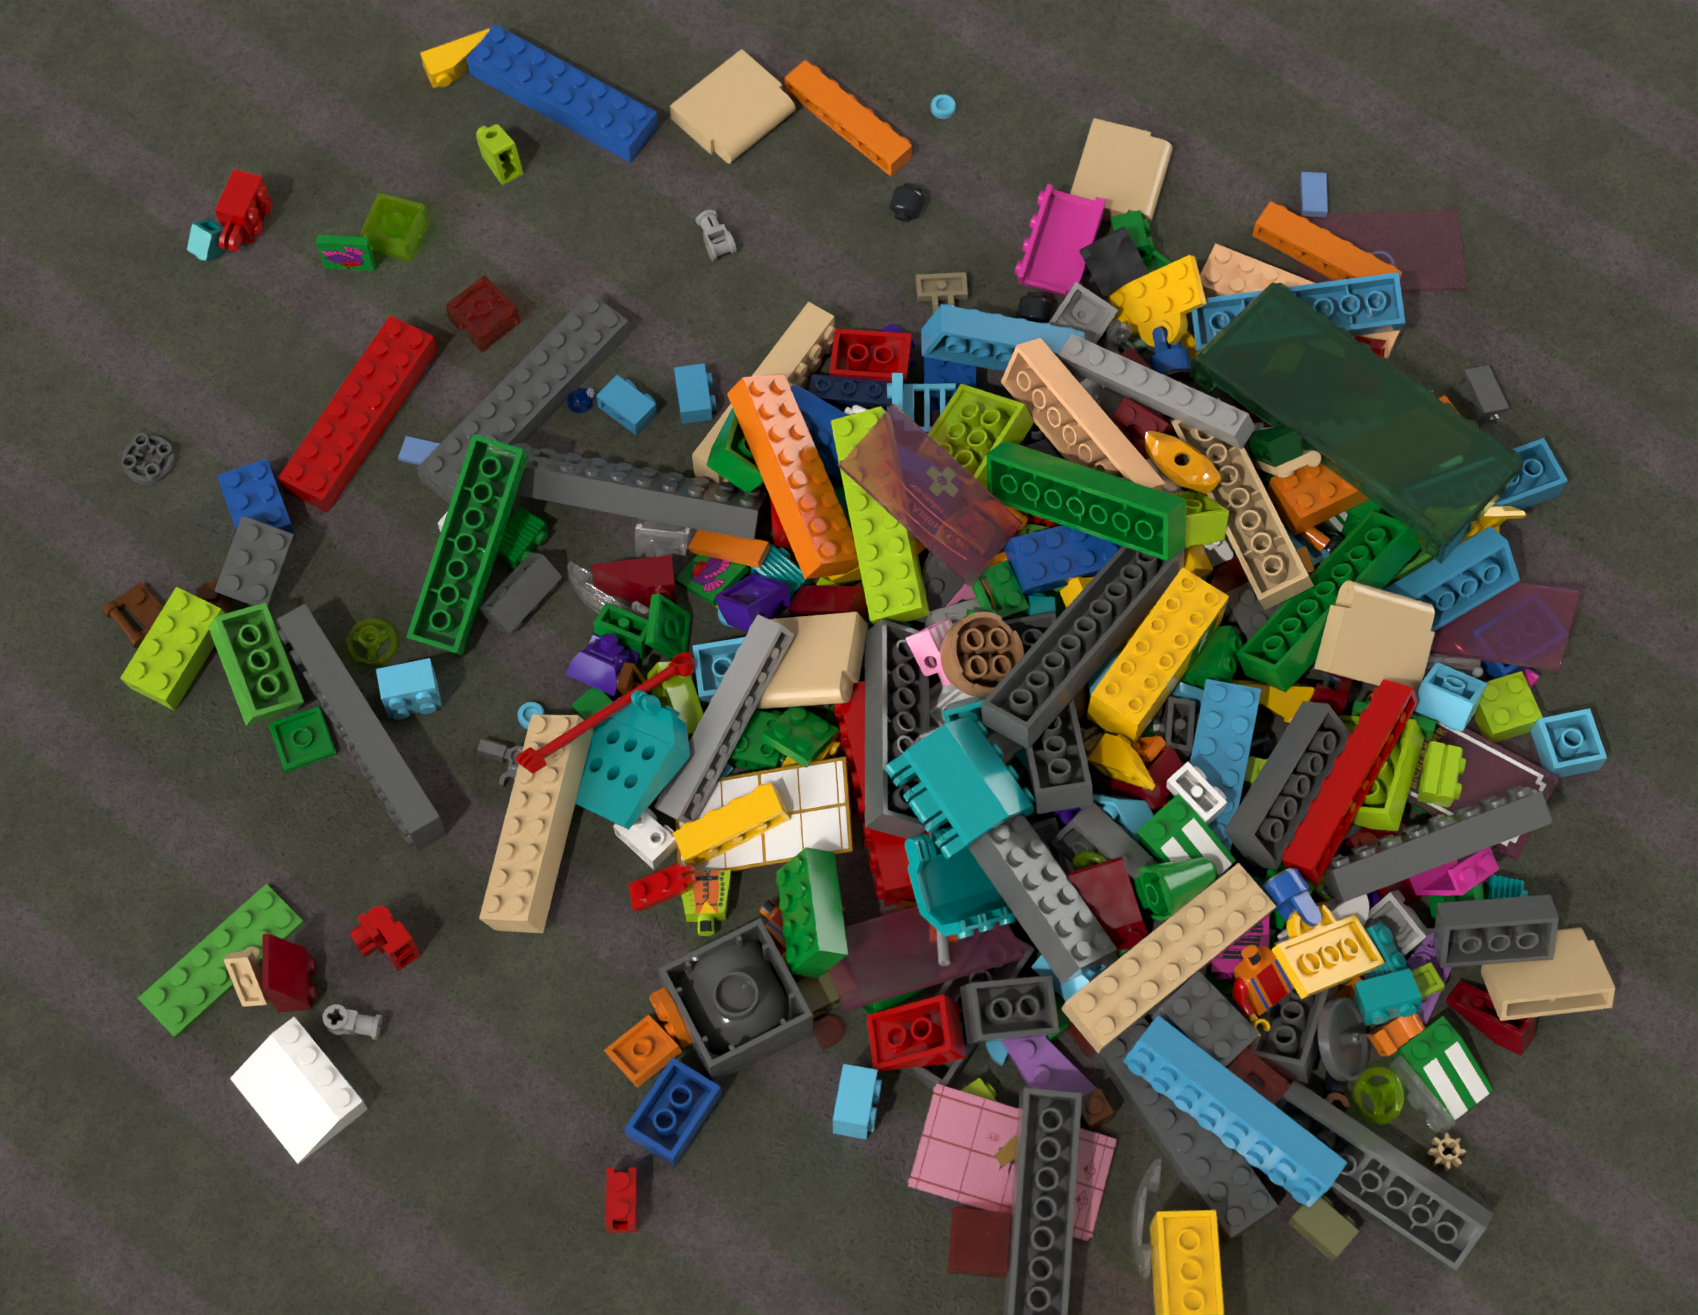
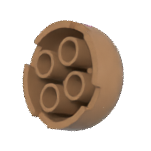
(979, 653)

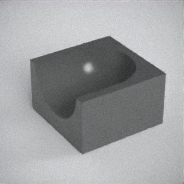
(737, 1000)

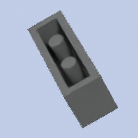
(520, 593)

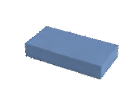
(1313, 194)
(416, 450)

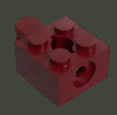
(1136, 419)

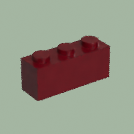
(829, 600)

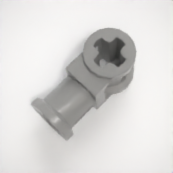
(716, 237)
(352, 1023)

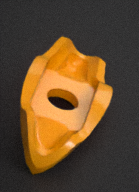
(1197, 474)

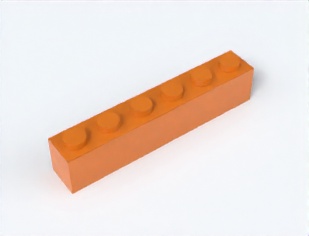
(848, 117)
(1316, 246)

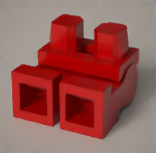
(382, 933)

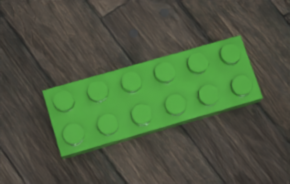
(202, 976)

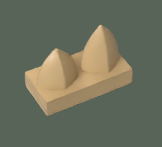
(246, 976)

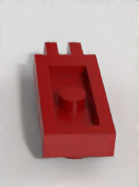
(661, 886)

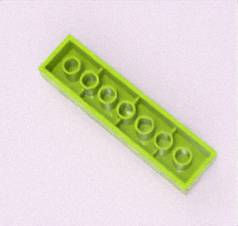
(883, 546)

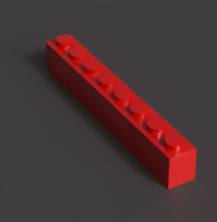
(1350, 780)

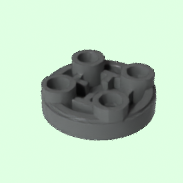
(148, 459)

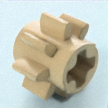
(1450, 1158)

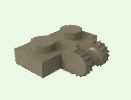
(941, 287)

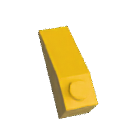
(449, 60)
(1279, 702)
(1120, 761)

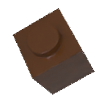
(1095, 1110)

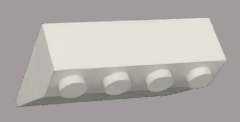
(297, 1091)

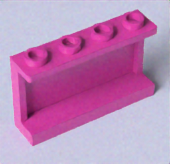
(1058, 233)

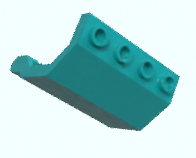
(960, 784)
(954, 892)

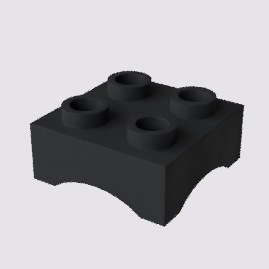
(1113, 261)

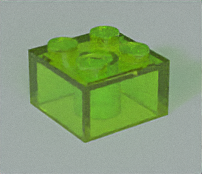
(395, 226)

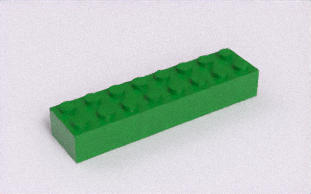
(1087, 500)
(468, 545)
(1293, 634)

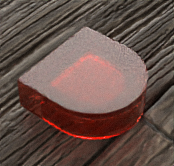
(827, 1031)

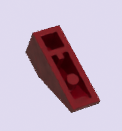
(1480, 1012)

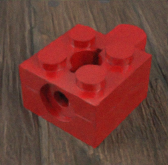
(242, 209)

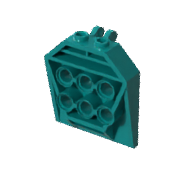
(632, 759)

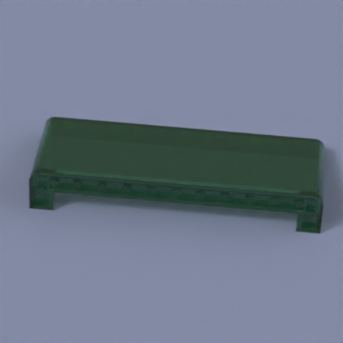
(1360, 416)

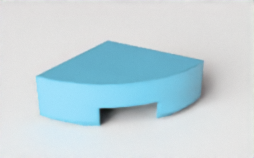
(997, 1051)

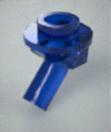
(580, 400)

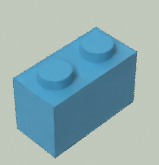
(693, 393)
(626, 404)

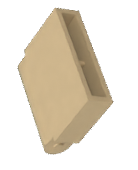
(732, 107)
(1123, 168)
(1376, 636)
(819, 661)
(1567, 984)

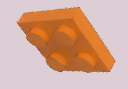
(643, 1051)

